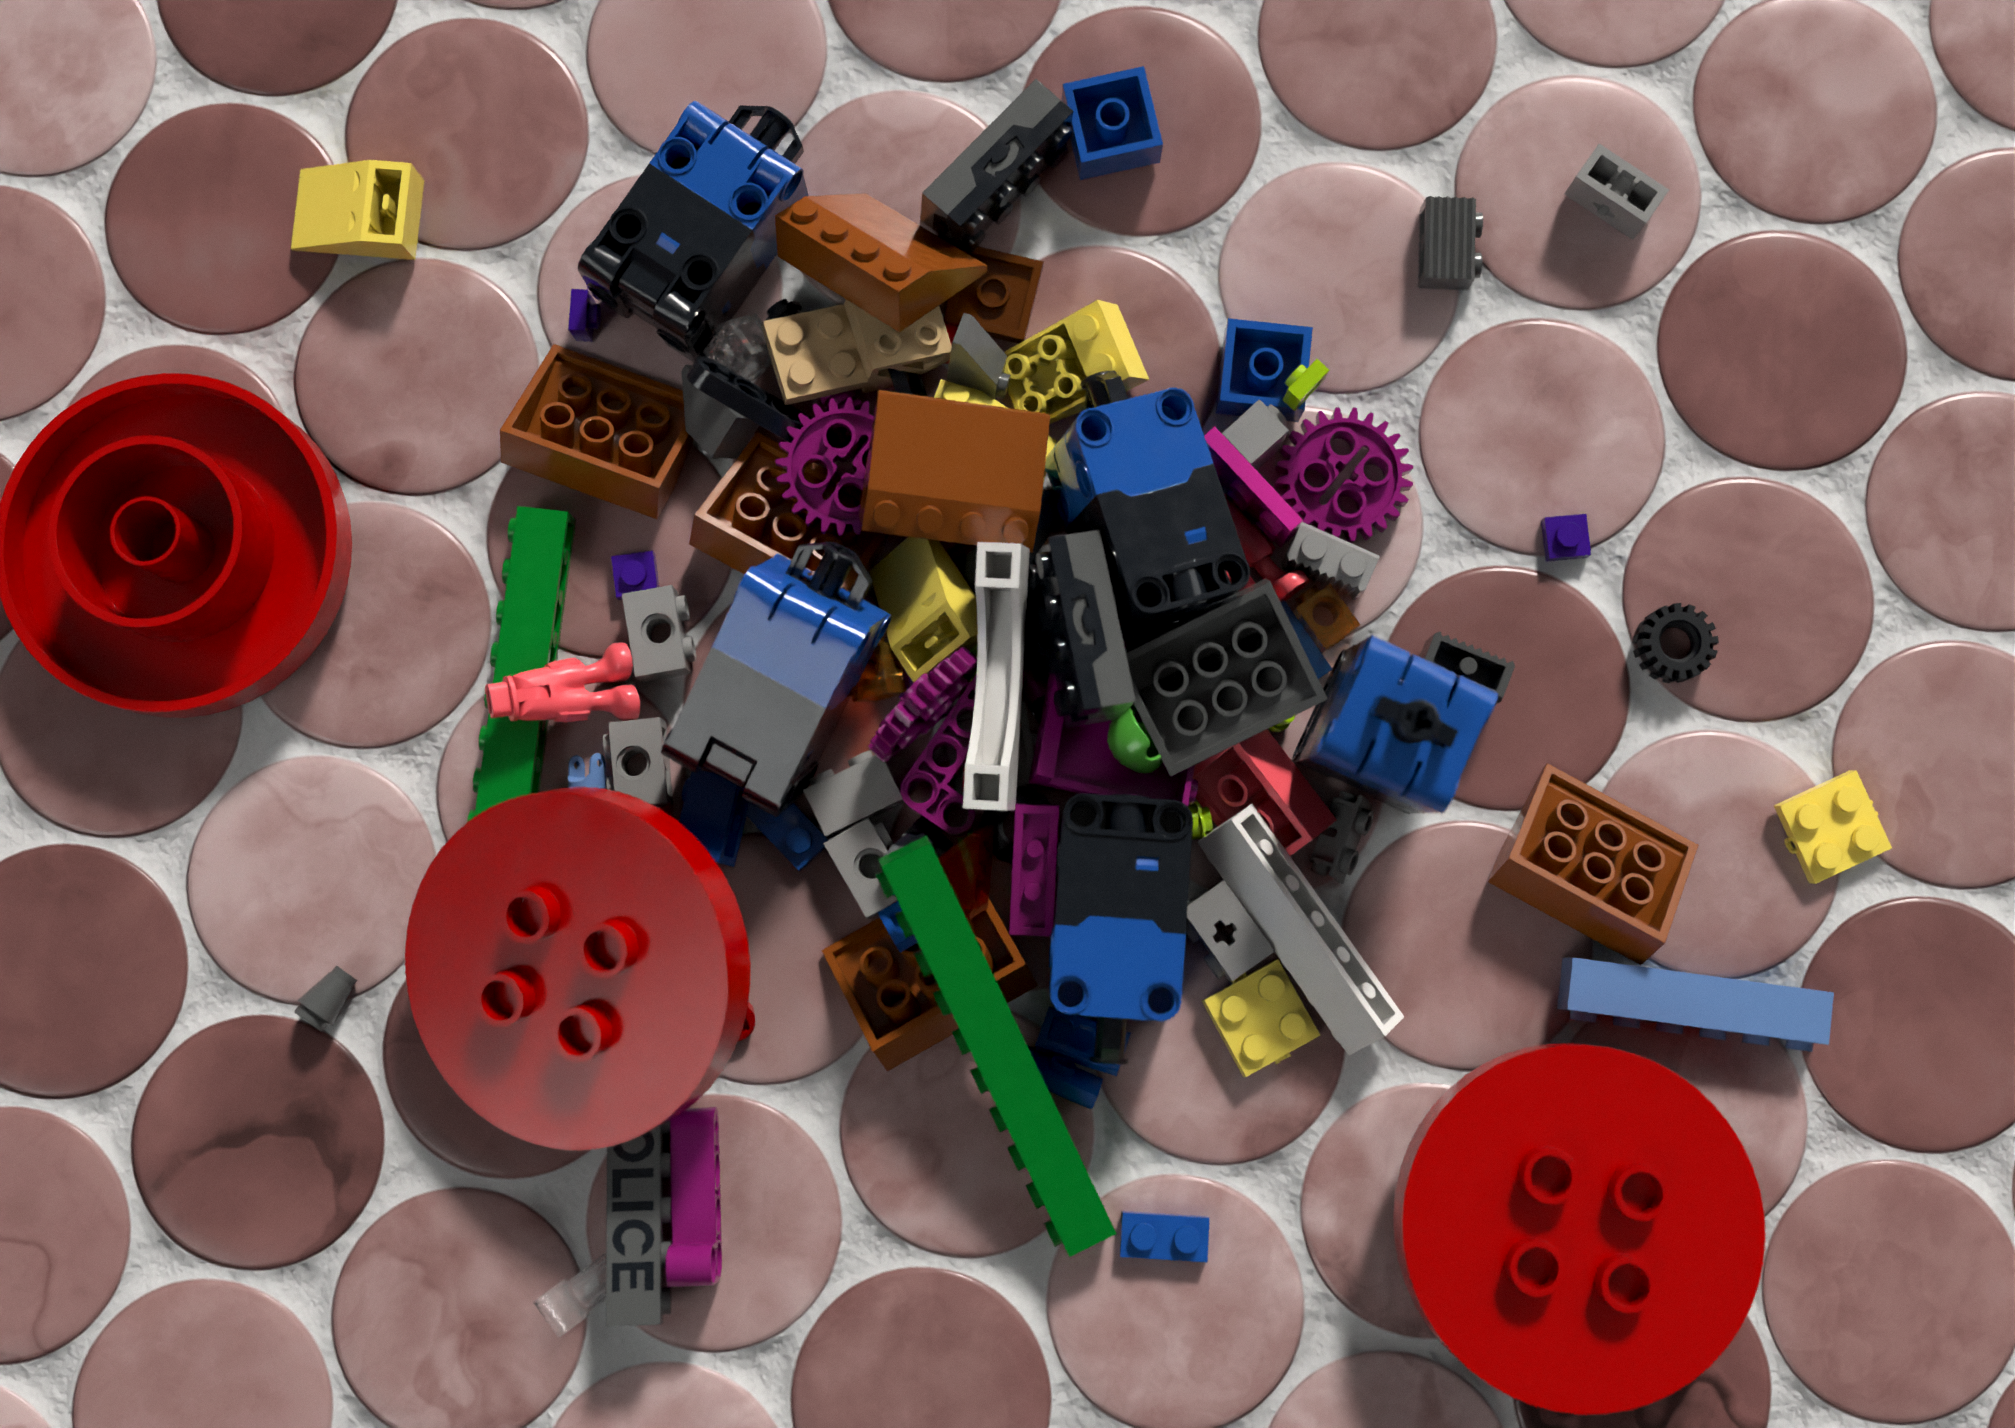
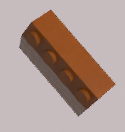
(873, 256)
(599, 431)
(954, 470)
(751, 522)
(1595, 865)
(894, 997)

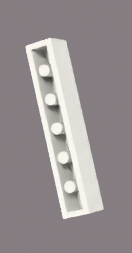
(1301, 930)

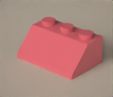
(1262, 775)

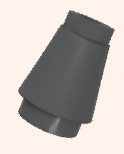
(326, 998)

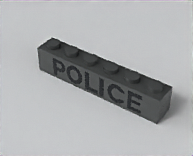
(636, 1230)

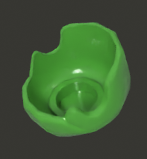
(1132, 743)

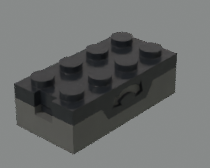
(997, 168)
(1081, 629)

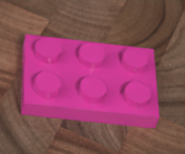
(1251, 491)

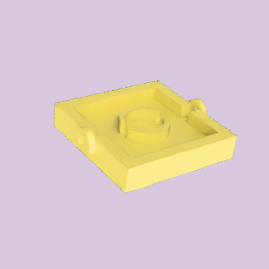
(1832, 827)
(1260, 1018)

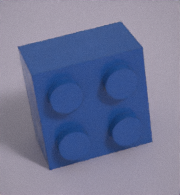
(1113, 123)
(1258, 362)

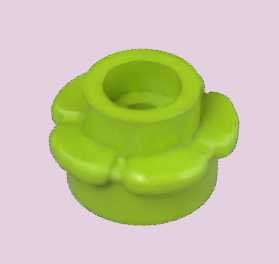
(1201, 820)

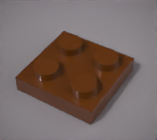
(1001, 297)

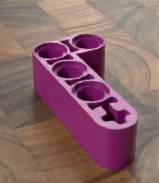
(942, 777)
(696, 1199)

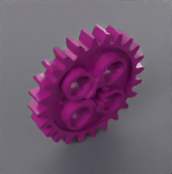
(811, 447)
(1372, 498)
(923, 704)

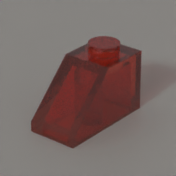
(969, 870)

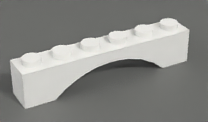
(1001, 623)

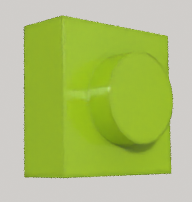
(1304, 383)

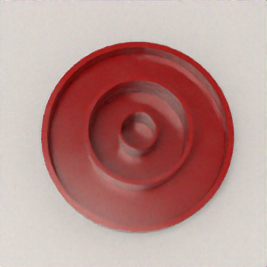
(173, 546)
(577, 967)
(1579, 1227)

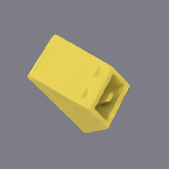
(359, 209)
(1055, 361)
(928, 605)

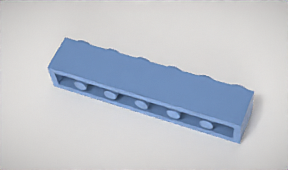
(1695, 1001)

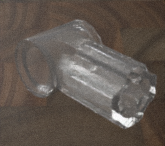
(573, 1299)

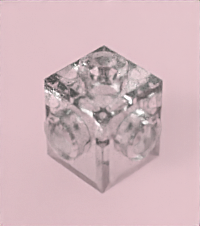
(740, 346)

